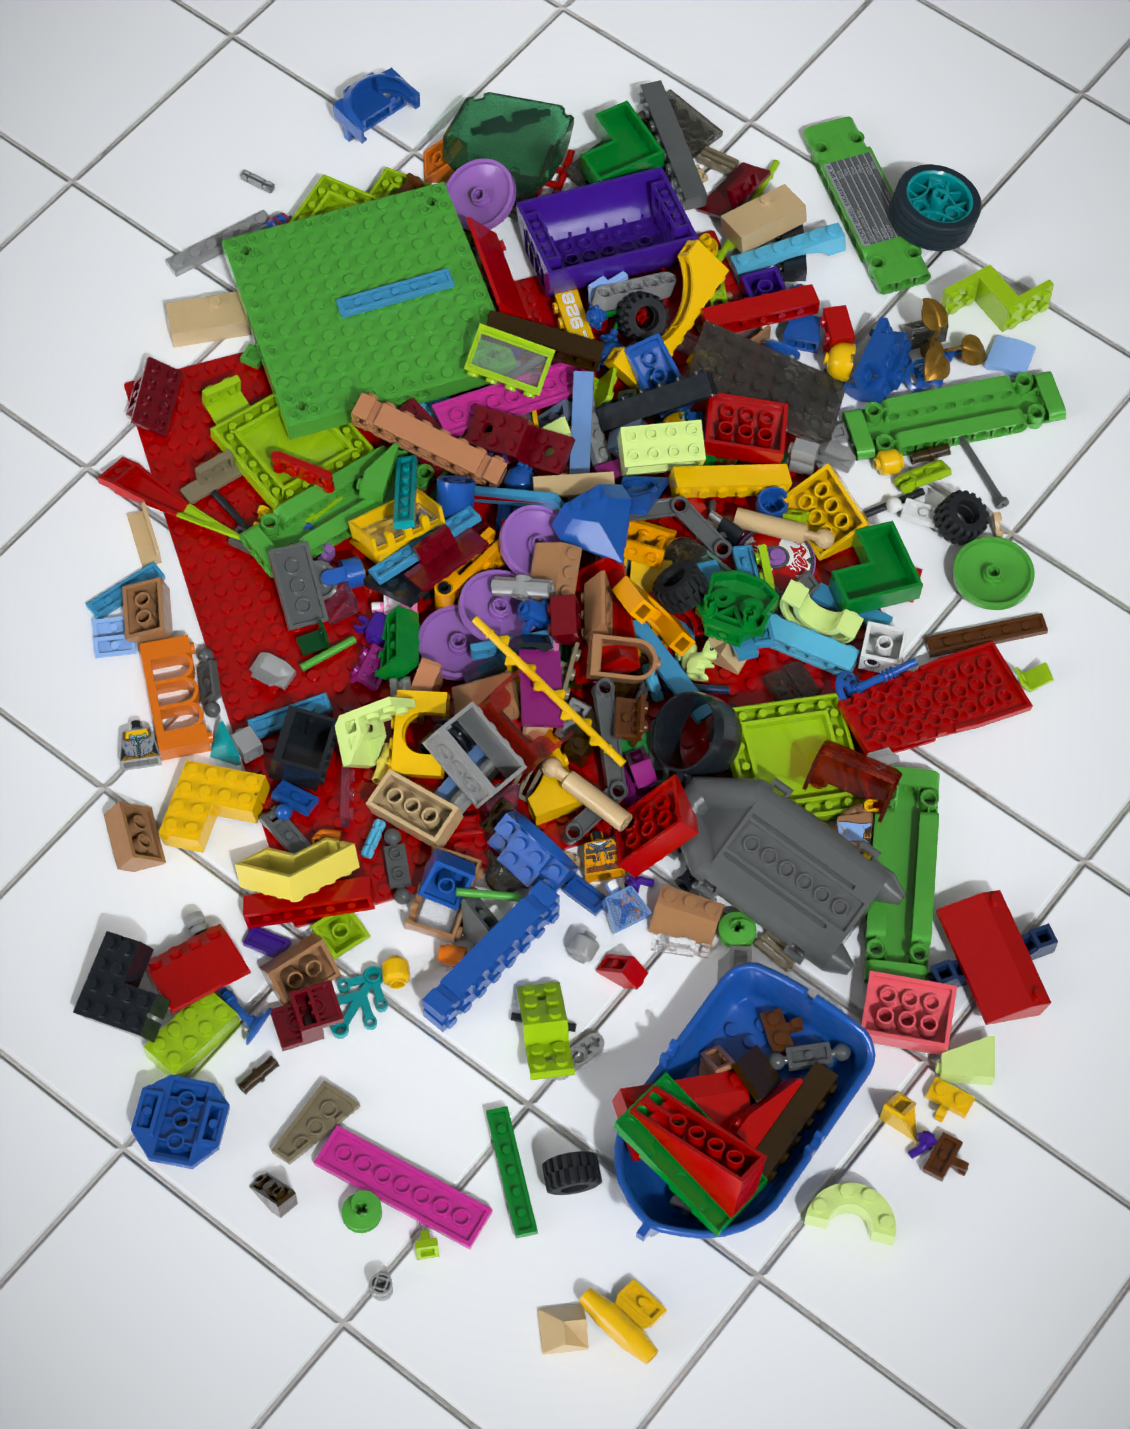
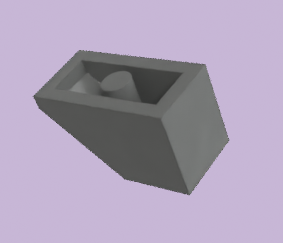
(476, 919)

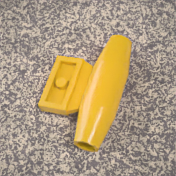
(626, 1318)

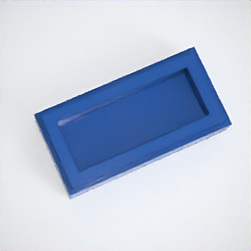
(584, 894)

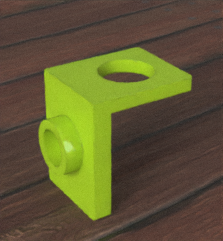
(1035, 677)

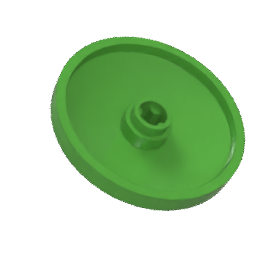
(993, 573)

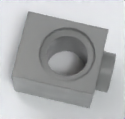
(247, 744)

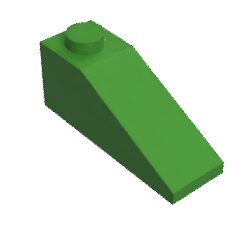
(378, 475)

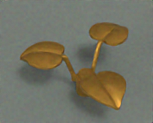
(936, 365)

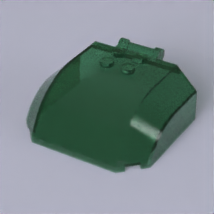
(515, 131)

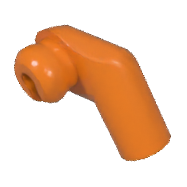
(323, 833)

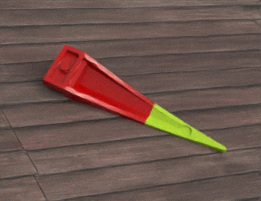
(136, 483)

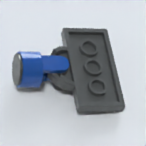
(308, 583)

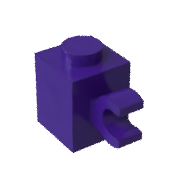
(372, 628)

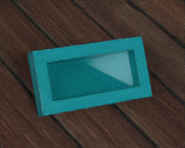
(223, 746)

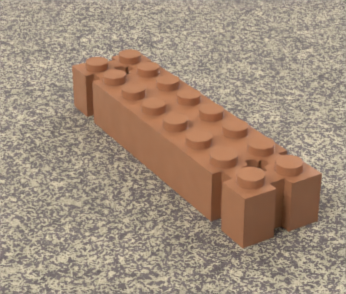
(428, 442)

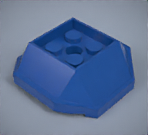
(177, 1100)

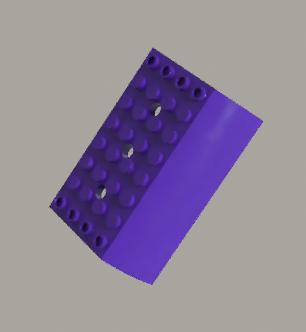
(599, 219)

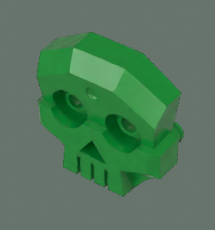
(733, 618)

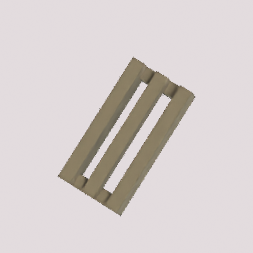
(719, 159)
(534, 781)
(764, 938)

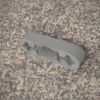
(593, 1051)

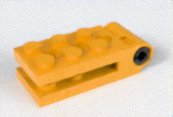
(449, 589)

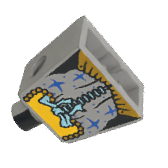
(138, 748)

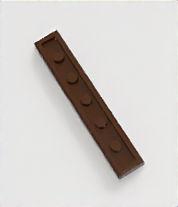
(998, 632)

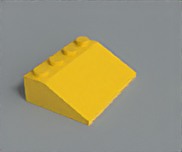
(829, 507)

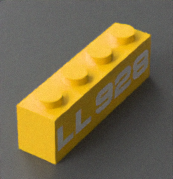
(571, 314)

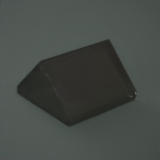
(919, 334)

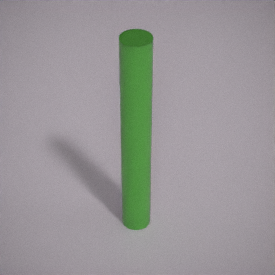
(327, 653)
(488, 894)

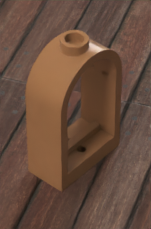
(595, 654)

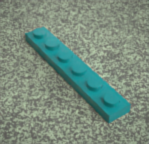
(405, 492)

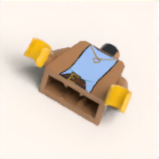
(856, 824)

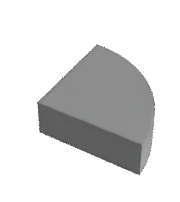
(840, 434)

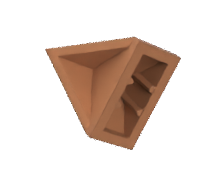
(714, 1061)

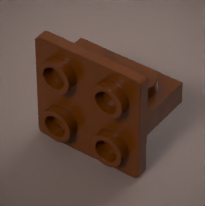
(630, 719)

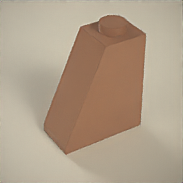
(427, 679)

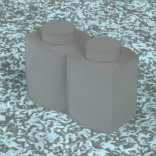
(803, 456)

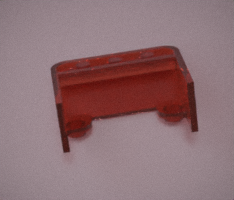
(531, 752)
(854, 774)

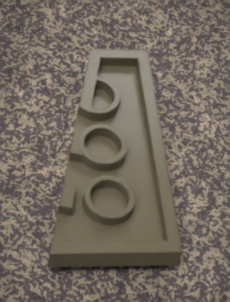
(317, 1118)

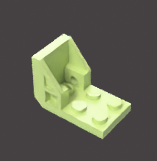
(356, 742)

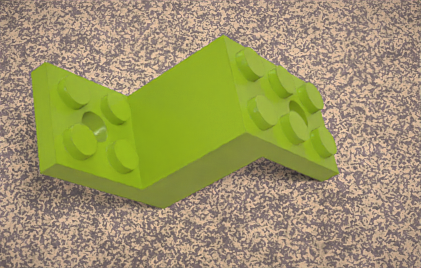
(997, 298)

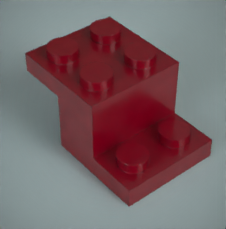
(306, 1015)

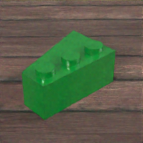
(401, 644)

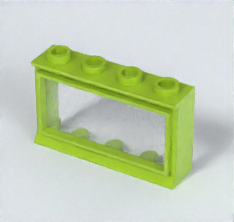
(509, 361)

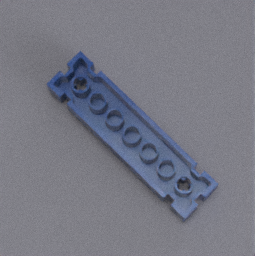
(491, 956)

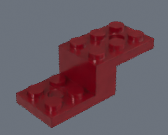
(519, 440)

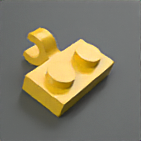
(949, 1099)

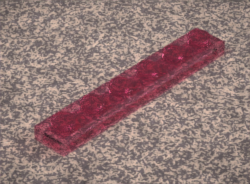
(347, 792)

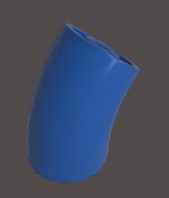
(454, 494)

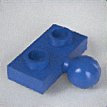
(293, 798)

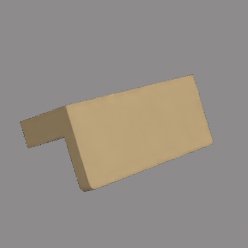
(144, 537)

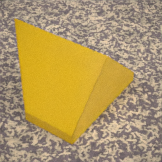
(901, 1115)

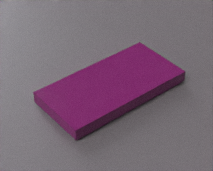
(536, 706)

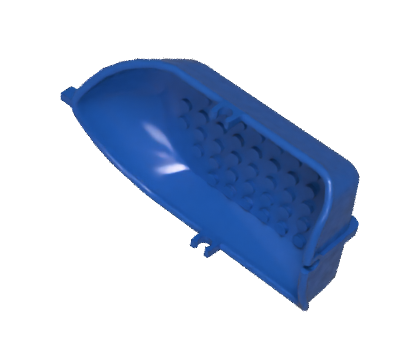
(733, 1021)

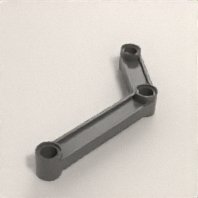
(691, 520)
(613, 774)

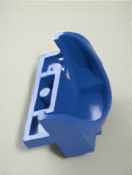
(885, 358)
(530, 853)

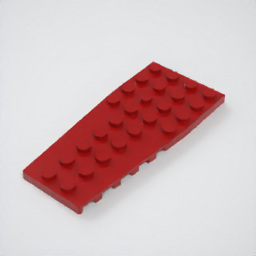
(936, 700)

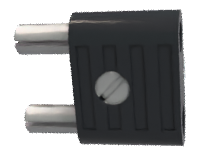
(728, 529)

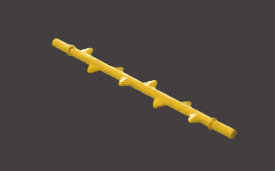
(556, 696)

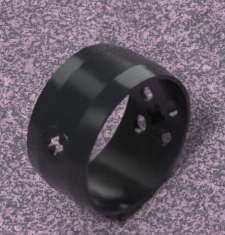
(668, 730)

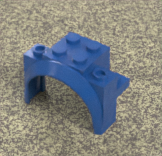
(366, 104)

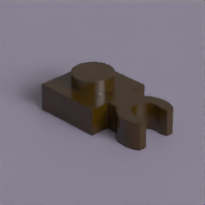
(496, 814)

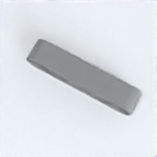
(610, 295)

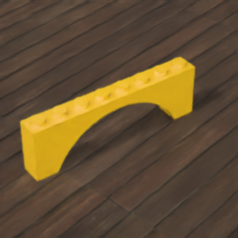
(701, 277)
(549, 798)

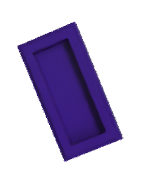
(266, 942)

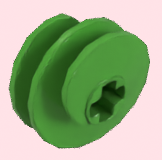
(737, 921)
(361, 1222)

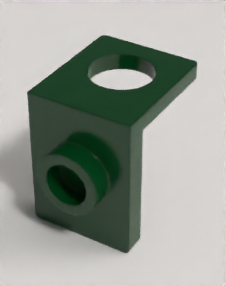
(313, 641)

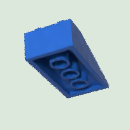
(652, 366)

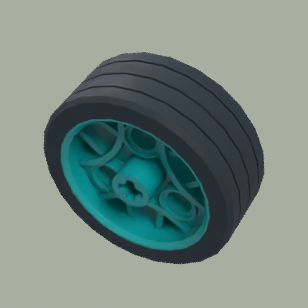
(935, 207)

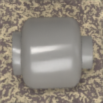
(583, 947)

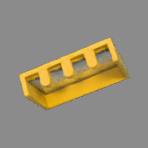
(377, 530)

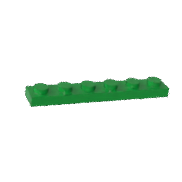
(511, 1172)

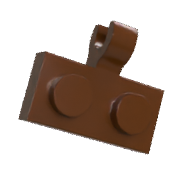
(778, 1030)
(945, 1156)

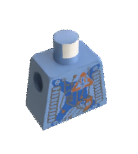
(623, 907)

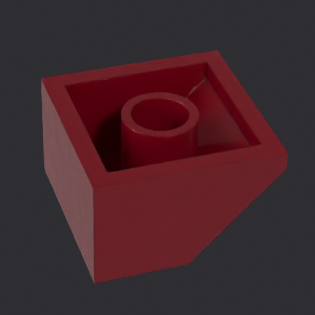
(565, 620)

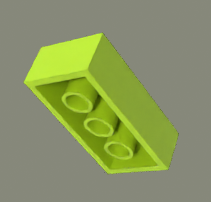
(192, 1035)

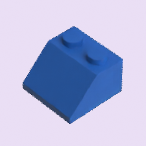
(442, 877)

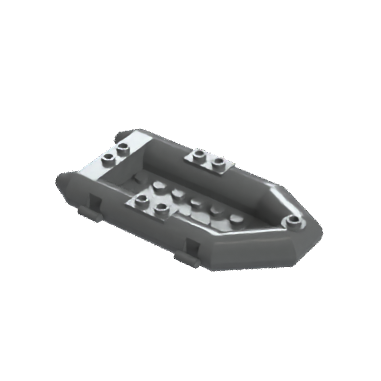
(784, 867)

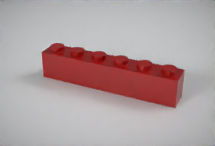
(763, 309)
(331, 900)

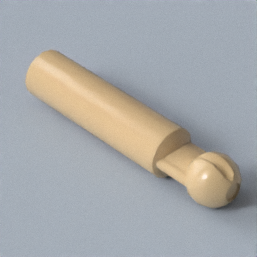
(781, 528)
(587, 794)

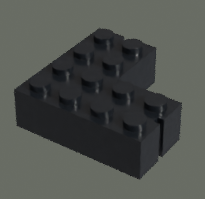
(113, 991)

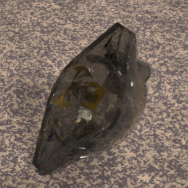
(682, 549)
(499, 877)

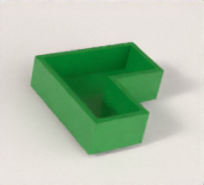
(627, 146)
(883, 576)

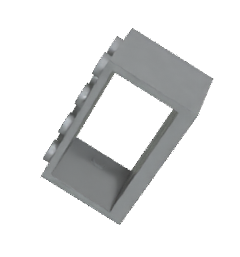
(460, 765)

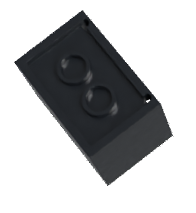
(304, 748)

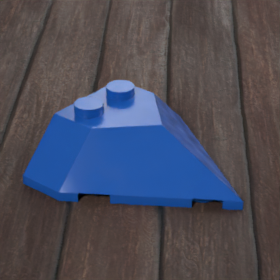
(597, 521)

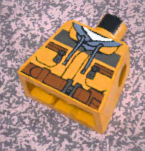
(601, 859)

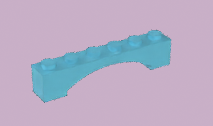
(824, 240)

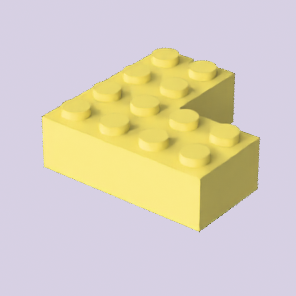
(297, 874)

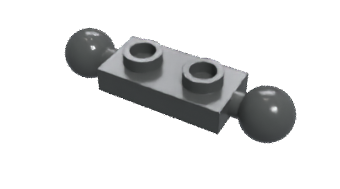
(209, 682)
(397, 866)
(806, 1055)

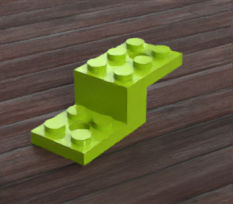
(545, 1031)

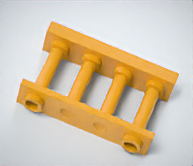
(647, 542)

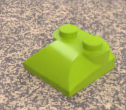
(340, 933)

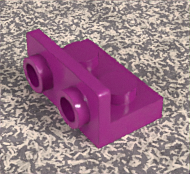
(365, 670)

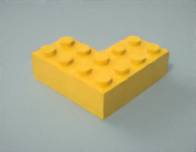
(203, 795)

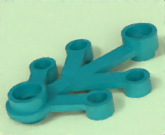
(359, 999)

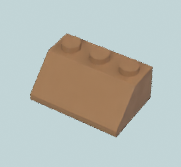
(557, 563)
(597, 607)
(147, 611)
(480, 689)
(134, 837)
(686, 915)
(300, 967)

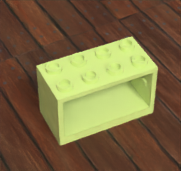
(660, 447)

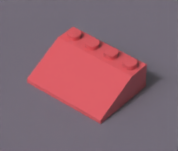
(908, 1012)

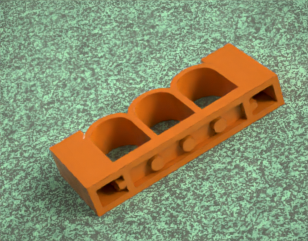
(184, 740)

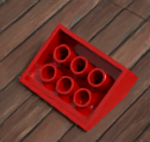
(745, 429)
(658, 827)
(196, 968)

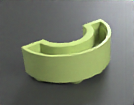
(800, 608)
(856, 1200)

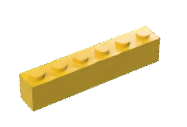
(727, 480)

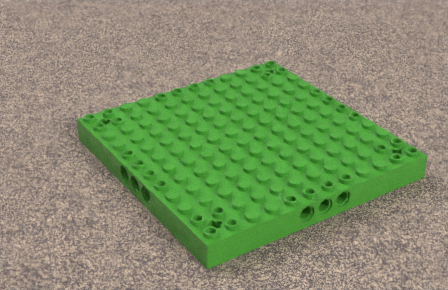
(397, 352)

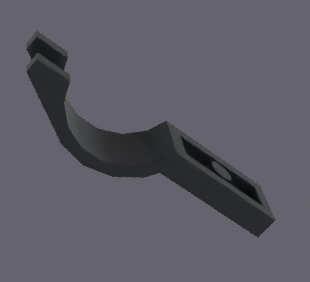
(497, 666)

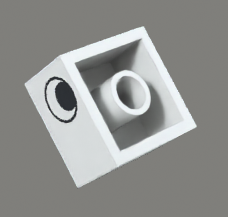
(882, 647)

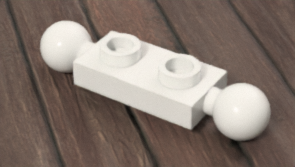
(913, 511)

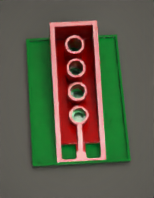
(693, 1154)

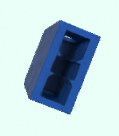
(803, 334)

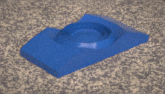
(643, 492)

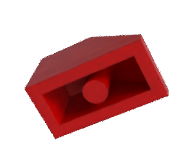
(622, 970)

